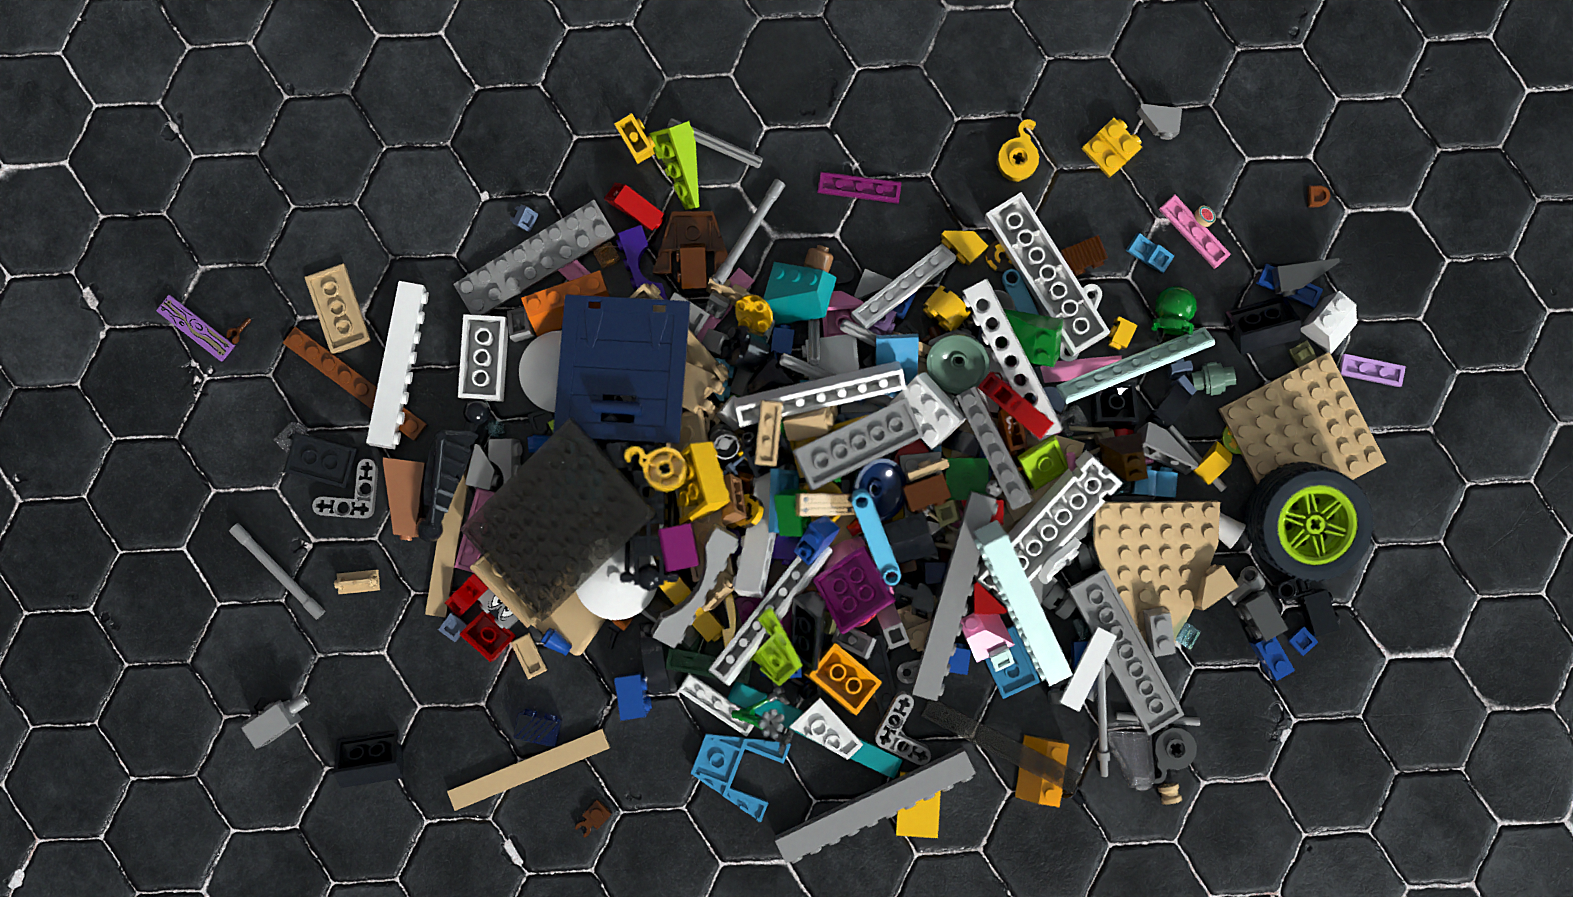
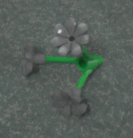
(770, 720)

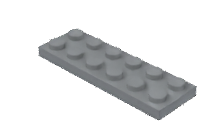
(858, 443)

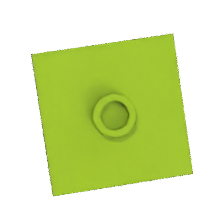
(1043, 462)

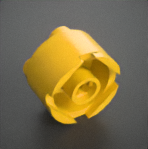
(946, 309)

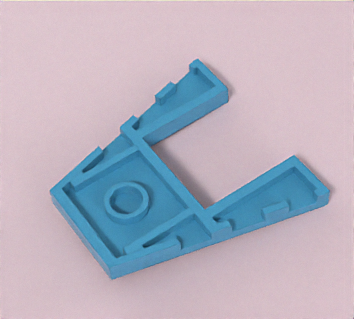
(719, 761)

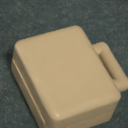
(573, 623)

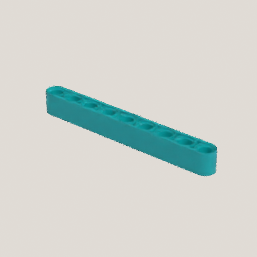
(868, 754)

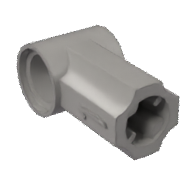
(1246, 586)

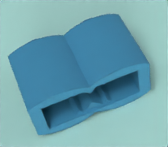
(1159, 483)

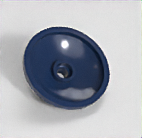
(885, 478)

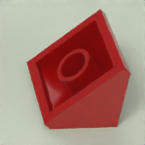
(984, 602)
(487, 636)

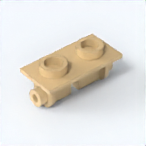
(733, 293)
(357, 582)
(721, 590)

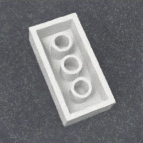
(483, 358)

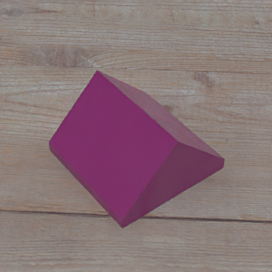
(679, 547)

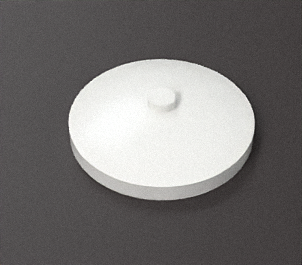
(540, 370)
(609, 597)

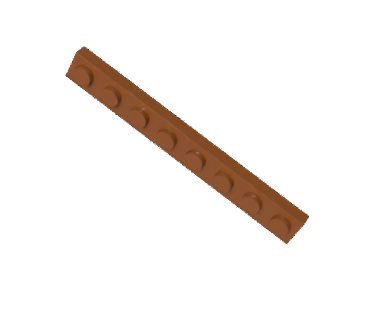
(346, 377)

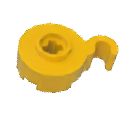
(1020, 147)
(652, 463)

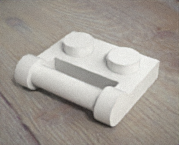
(1059, 560)

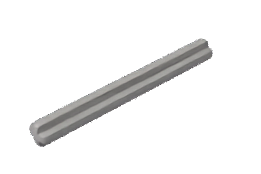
(723, 146)

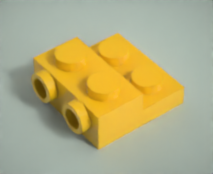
(1112, 147)

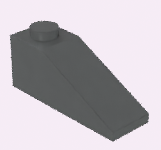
(1294, 277)

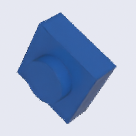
(1302, 641)

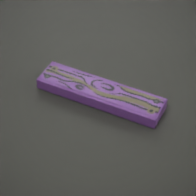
(195, 328)

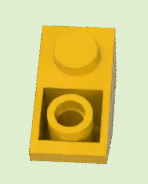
(965, 244)

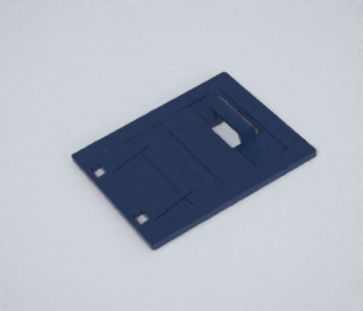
(623, 353)

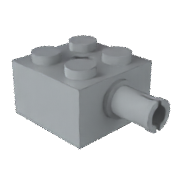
(275, 721)

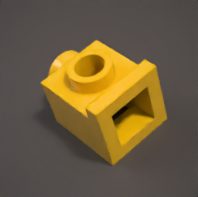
(1121, 333)

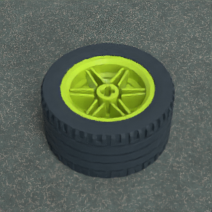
(1320, 557)

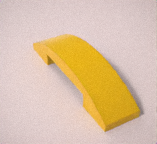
(729, 634)

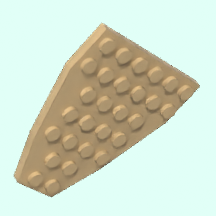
(1157, 553)

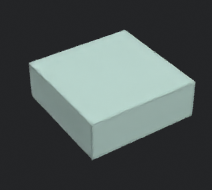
(1001, 657)

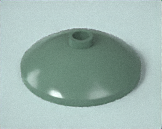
(956, 375)

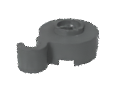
(1162, 751)

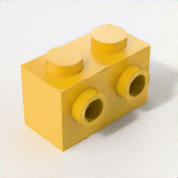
(634, 138)

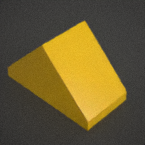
(1213, 463)

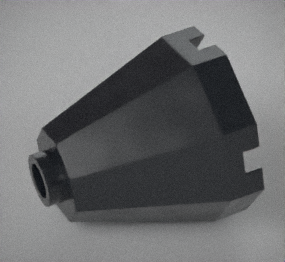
(771, 375)

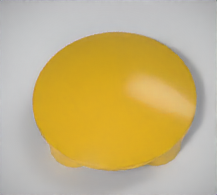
(754, 313)

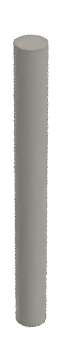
(1182, 441)
(1183, 720)

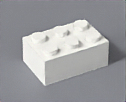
(932, 408)

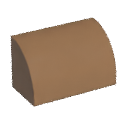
(735, 508)

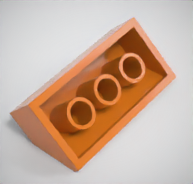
(547, 306)

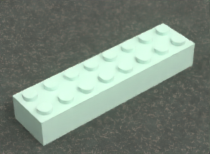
(1021, 603)

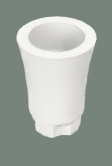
(1229, 530)

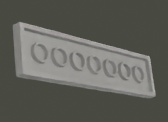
(534, 259)
(1129, 654)

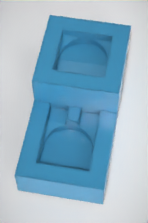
(1149, 253)

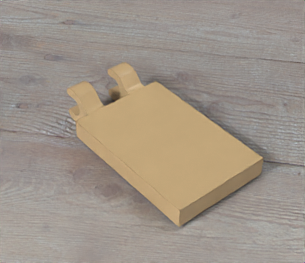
(696, 386)

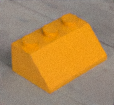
(844, 679)
(1034, 788)

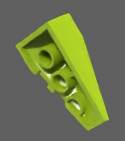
(678, 151)

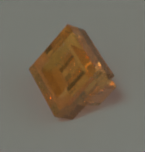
(606, 255)

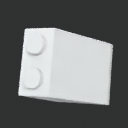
(1330, 321)
(837, 354)

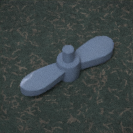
(731, 466)

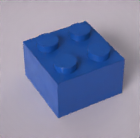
(632, 695)

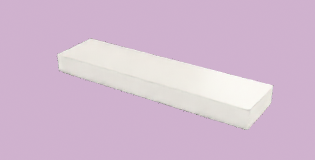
(1087, 668)
(713, 702)

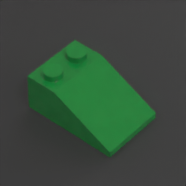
(1038, 336)

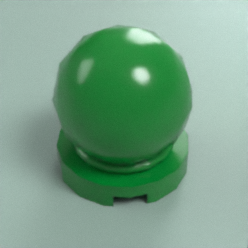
(1175, 309)

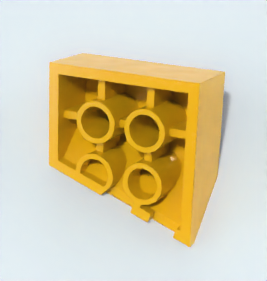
(704, 486)

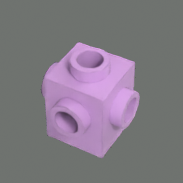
(884, 325)

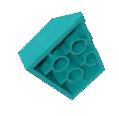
(798, 293)

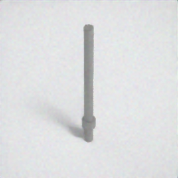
(1103, 753)

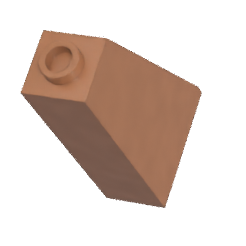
(405, 495)

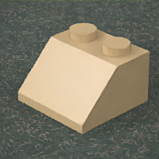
(1214, 586)

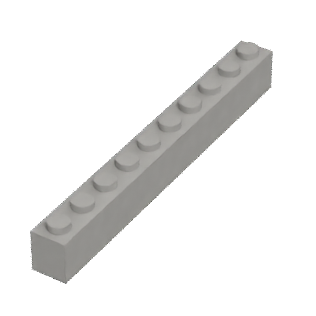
(952, 598)
(874, 805)

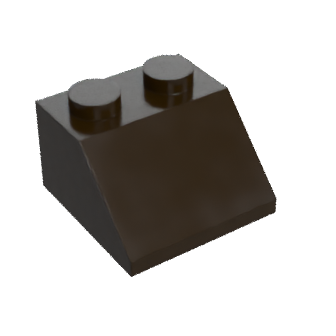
(1124, 456)

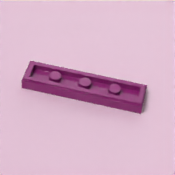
(859, 187)

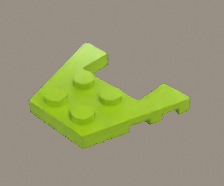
(776, 655)

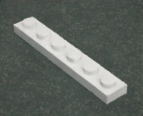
(903, 286)

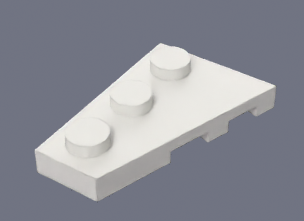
(827, 729)

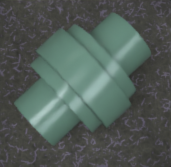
(1213, 378)

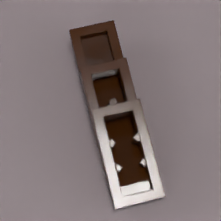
(1013, 438)

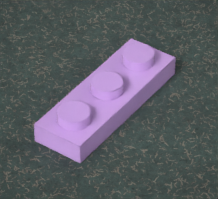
(1372, 370)

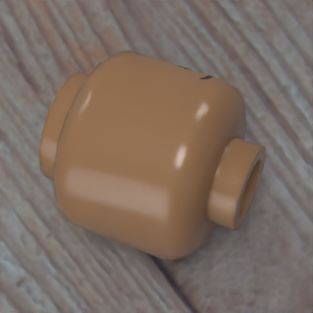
(819, 258)

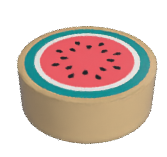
(1205, 216)

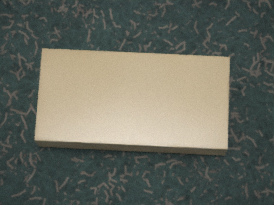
(529, 656)

